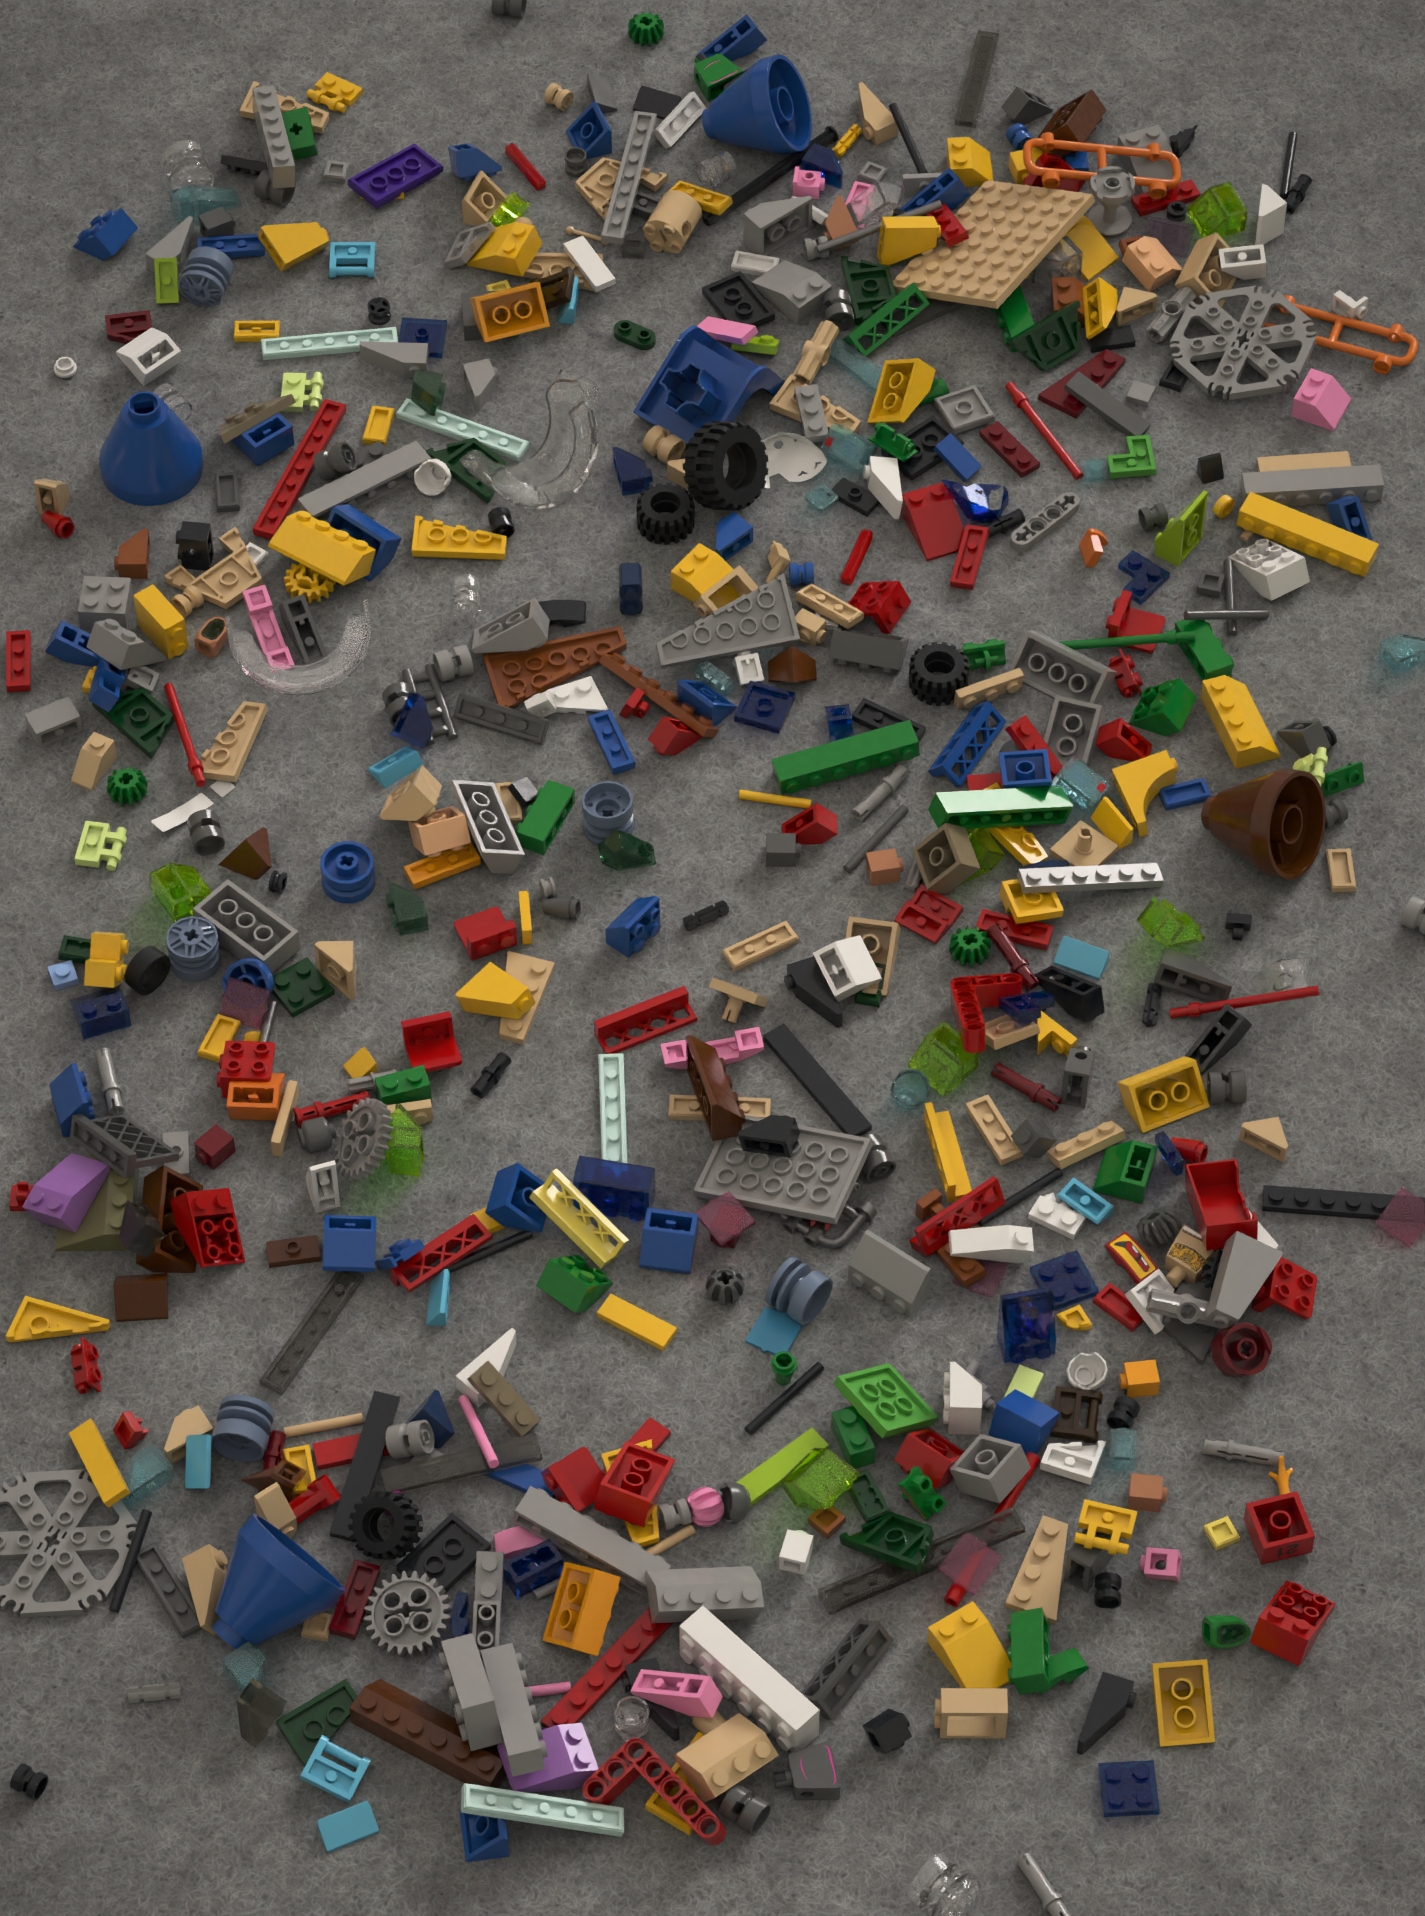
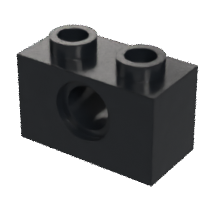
(195, 545)

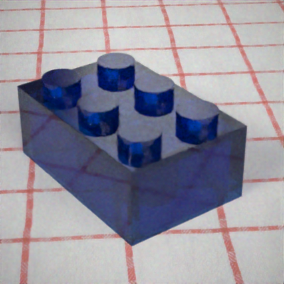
(615, 1187)

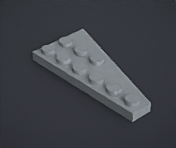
(746, 624)

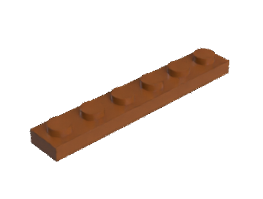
(665, 699)

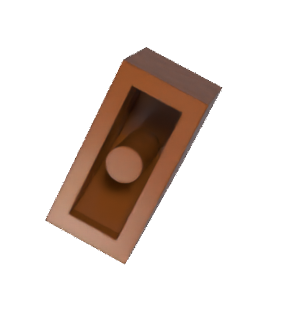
(134, 556)

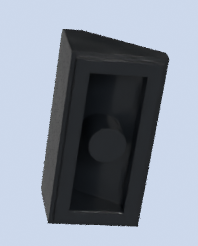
(655, 102)

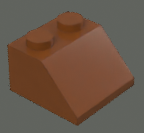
(1064, 291)

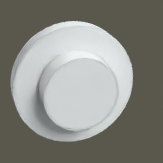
(65, 367)

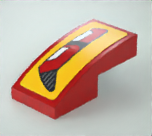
(1132, 1256)

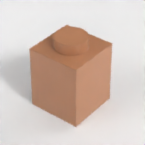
(883, 866)
(1146, 1492)

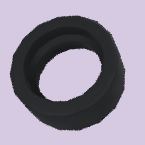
(147, 970)

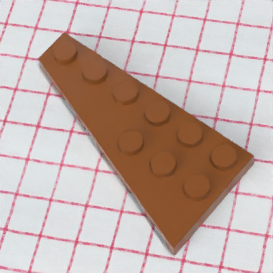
(521, 674)

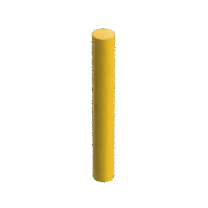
(775, 799)

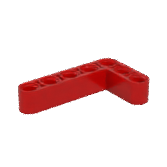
(972, 994)
(662, 1785)

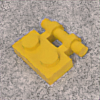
(338, 89)
(1107, 1520)

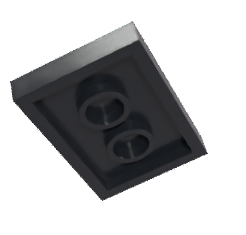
(738, 300)
(925, 437)
(445, 1553)

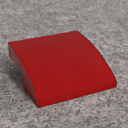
(929, 914)

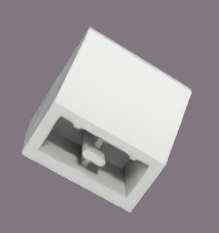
(149, 355)
(847, 967)
(961, 1401)

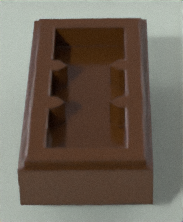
(293, 1251)

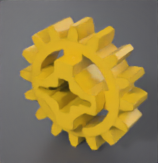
(308, 582)

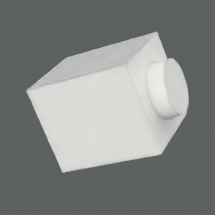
(796, 1551)

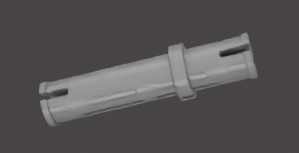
(886, 786)
(111, 1089)
(1241, 1452)
(1051, 1900)

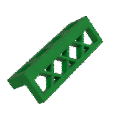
(881, 313)

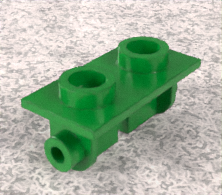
(898, 446)
(1343, 778)

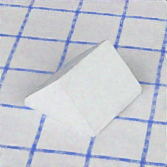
(1271, 216)

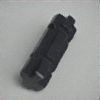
(705, 915)
(1152, 1004)

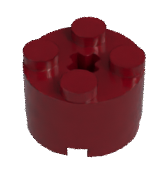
(1227, 1353)

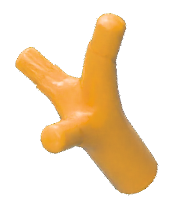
(1283, 1477)

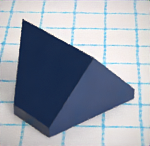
(435, 1413)

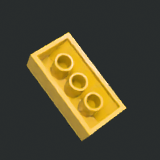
(323, 548)
(1238, 721)

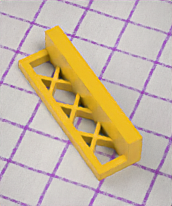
(946, 1153)

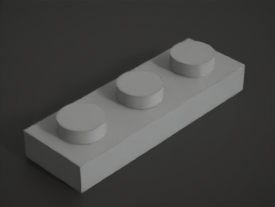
(811, 412)

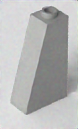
(1239, 1277)

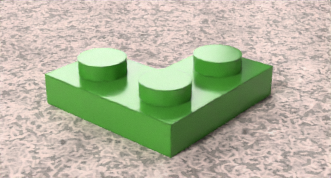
(1137, 462)

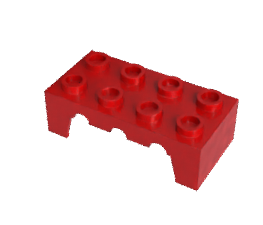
(1217, 1202)

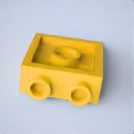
(1029, 906)

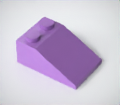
(67, 1192)
(567, 1765)

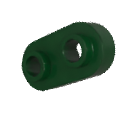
(634, 335)

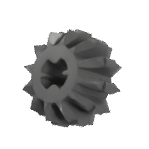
(1159, 1226)

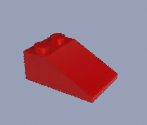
(933, 520)
(633, 1484)

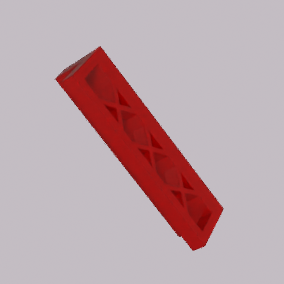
(643, 1013)
(959, 1215)
(439, 1249)

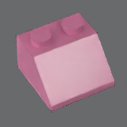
(1320, 400)

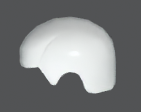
(432, 477)
(1087, 1371)

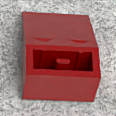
(209, 1226)
(1292, 1622)

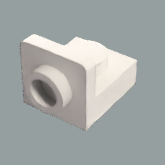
(1347, 307)
(748, 668)
(541, 704)

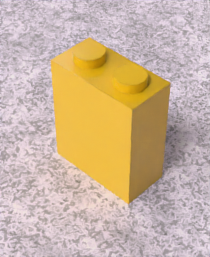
(161, 621)

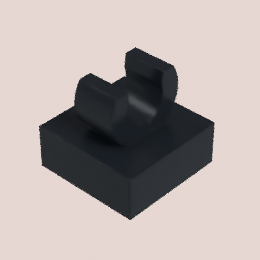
(1238, 923)

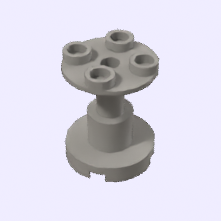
(1112, 189)

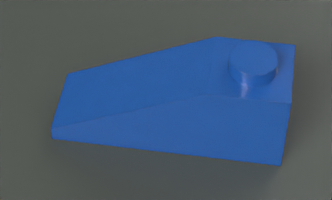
(736, 41)
(946, 188)
(70, 645)

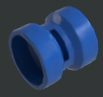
(1018, 135)
(806, 571)

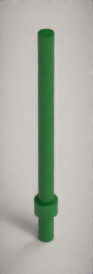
(1170, 637)

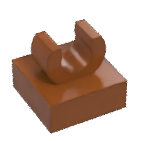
(929, 1205)

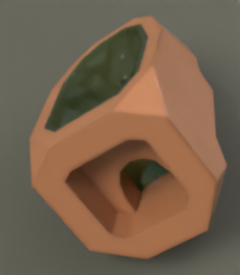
(211, 637)

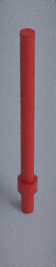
(1021, 401)
(194, 765)
(1196, 1009)

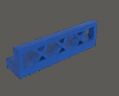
(960, 741)

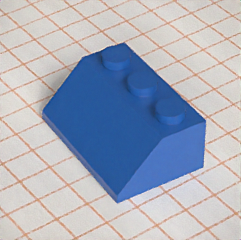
(366, 529)

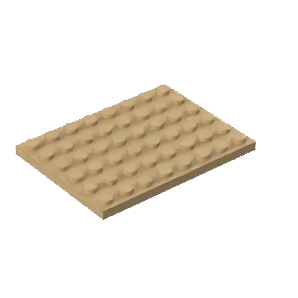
(1008, 237)

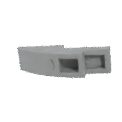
(488, 1599)

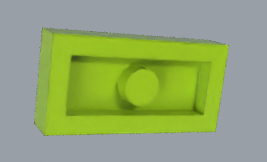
(166, 280)
(764, 344)

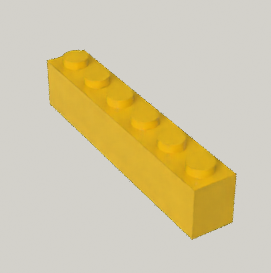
(1307, 534)

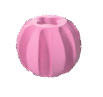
(705, 1506)

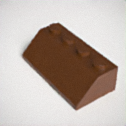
(1075, 120)
(713, 1090)
(172, 1252)

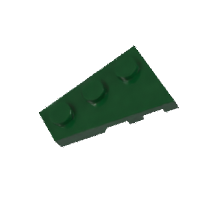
(316, 1718)

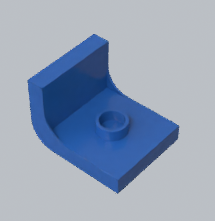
(702, 385)

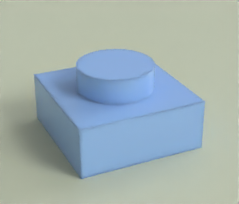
(63, 975)

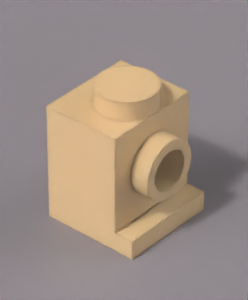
(811, 627)

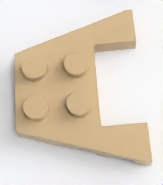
(600, 179)
(226, 579)

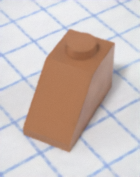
(839, 222)

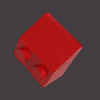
(931, 1454)

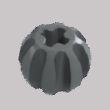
(724, 1285)

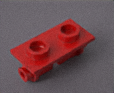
(1131, 681)
(85, 1357)

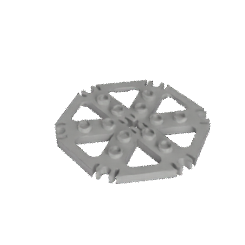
(1254, 351)
(71, 1542)

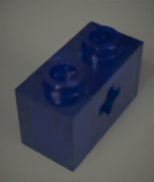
(533, 1568)

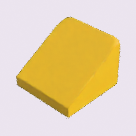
(360, 1064)

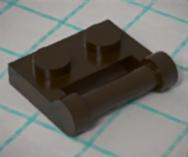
(559, 292)
(1068, 1403)

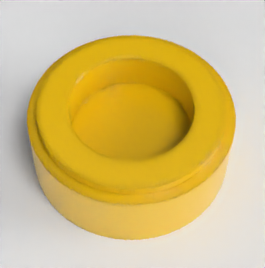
(1223, 506)

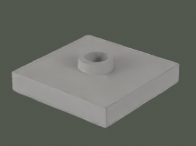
(964, 409)

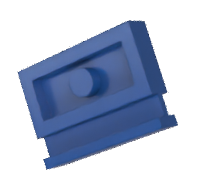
(399, 1252)

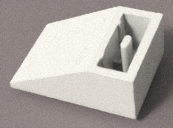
(1271, 568)

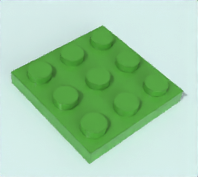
(885, 1400)

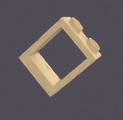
(737, 578)
(972, 1713)

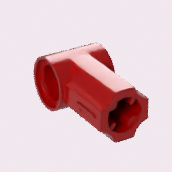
(317, 1496)

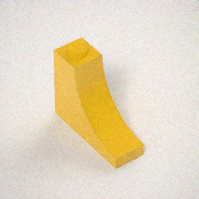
(1141, 782)

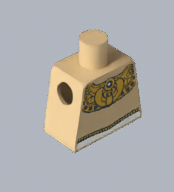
(1186, 1258)

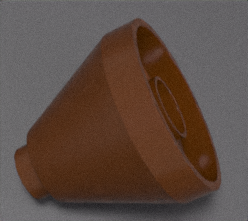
(1271, 821)

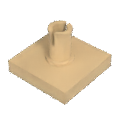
(1084, 847)
(736, 998)

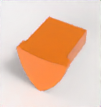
(1091, 546)

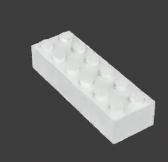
(748, 1681)

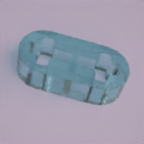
(714, 678)

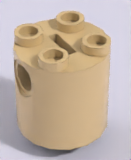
(672, 222)

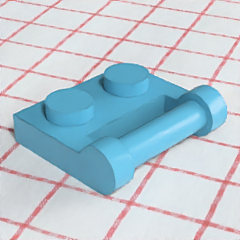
(352, 253)
(332, 1776)

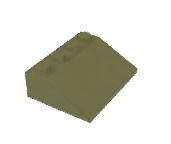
(104, 1218)

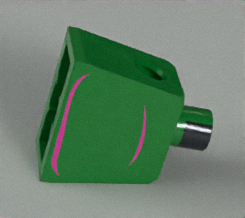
(713, 74)

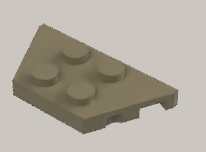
(252, 416)

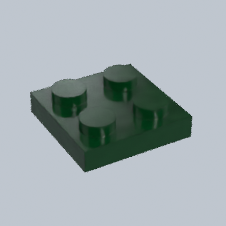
(301, 987)

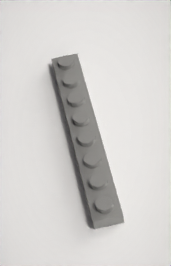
(628, 177)

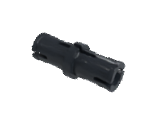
(1301, 185)
(1003, 523)
(490, 1075)

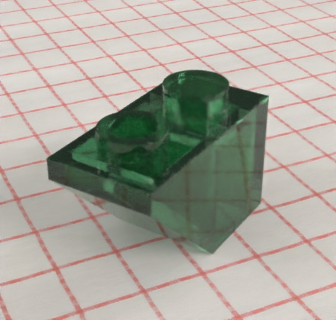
(428, 390)
(625, 851)
(408, 910)

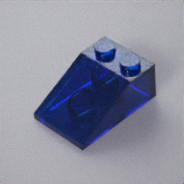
(1026, 1325)

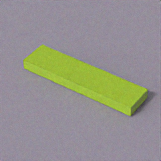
(768, 1474)

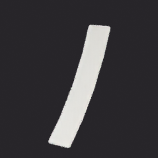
(197, 803)

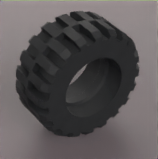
(705, 465)

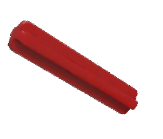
(525, 167)
(856, 557)

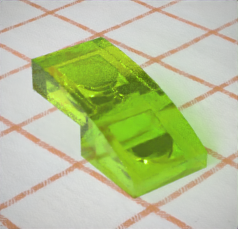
(510, 209)

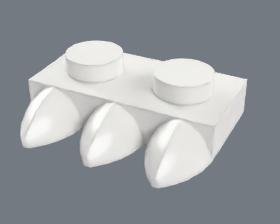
(1056, 1216)

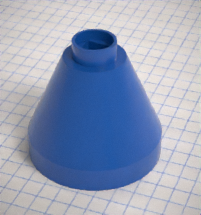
(763, 109)
(150, 453)
(270, 1586)

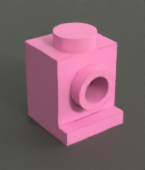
(807, 183)
(1156, 1555)

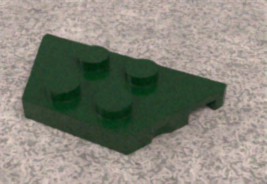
(868, 286)
(1051, 338)
(451, 457)
(140, 719)
(893, 1540)

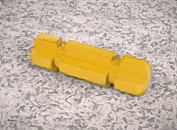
(847, 140)

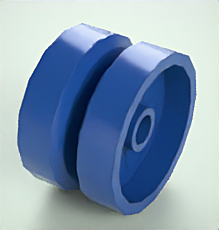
(347, 872)

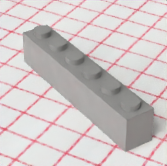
(273, 137)
(366, 483)
(1315, 484)
(586, 1539)
(514, 1714)

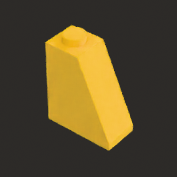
(906, 237)
(293, 242)
(495, 994)

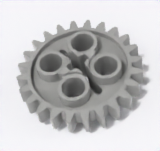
(363, 1139)
(409, 1637)

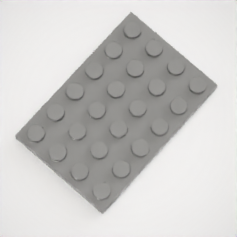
(806, 1186)

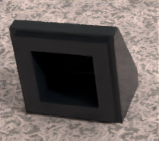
(1210, 468)

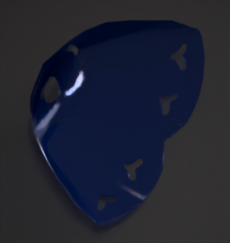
(972, 504)

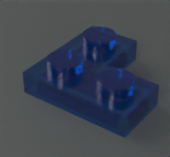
(1145, 574)
(1027, 1006)

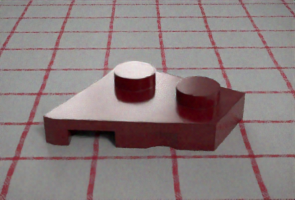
(127, 326)

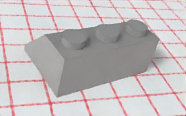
(889, 1274)

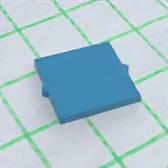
(773, 1331)

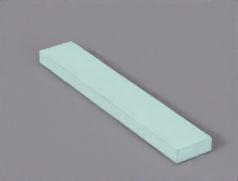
(324, 343)
(463, 429)
(612, 1107)
(542, 1810)

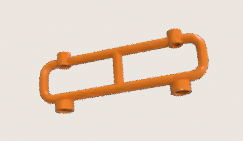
(1052, 176)
(1382, 362)

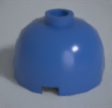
(250, 971)

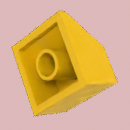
(969, 161)

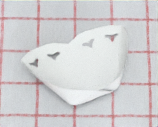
(793, 458)

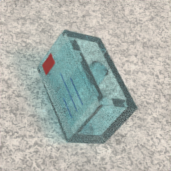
(848, 446)
(1081, 784)

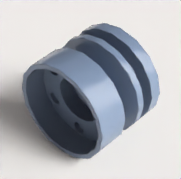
(206, 276)
(606, 809)
(193, 949)
(799, 1291)
(242, 1428)

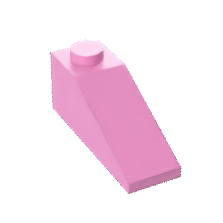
(681, 1692)

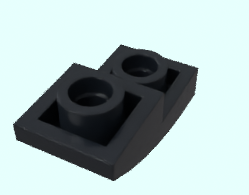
(565, 612)

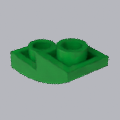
(1066, 1666)

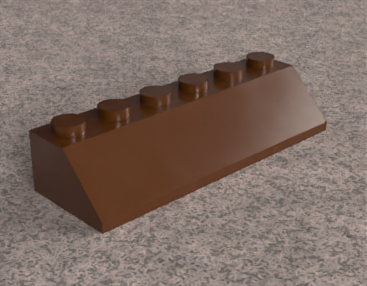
(424, 1734)

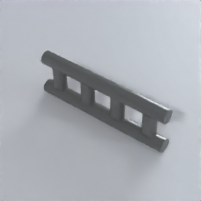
(436, 693)

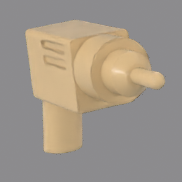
(778, 560)

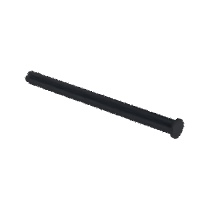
(772, 175)

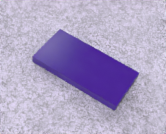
(395, 175)

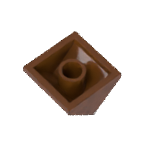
(141, 1297)

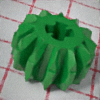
(646, 28)
(127, 786)
(969, 946)

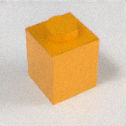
(1140, 1378)

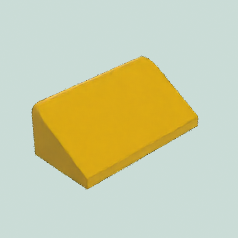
(1112, 823)

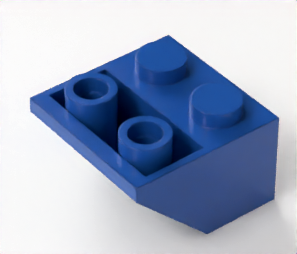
(468, 161)
(106, 234)
(266, 439)
(634, 926)
(71, 1097)
(668, 1240)
(349, 1243)

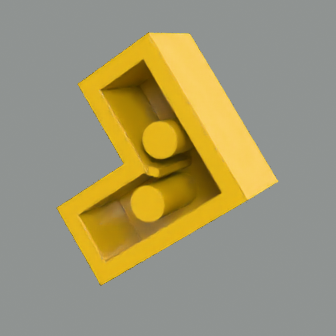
(106, 960)

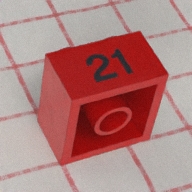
(1279, 1527)

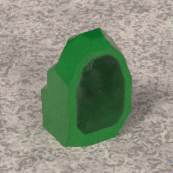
(1224, 1631)

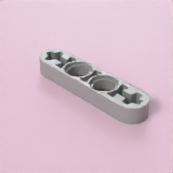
(1041, 519)

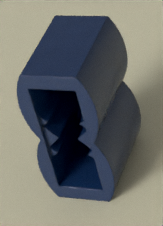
(630, 588)

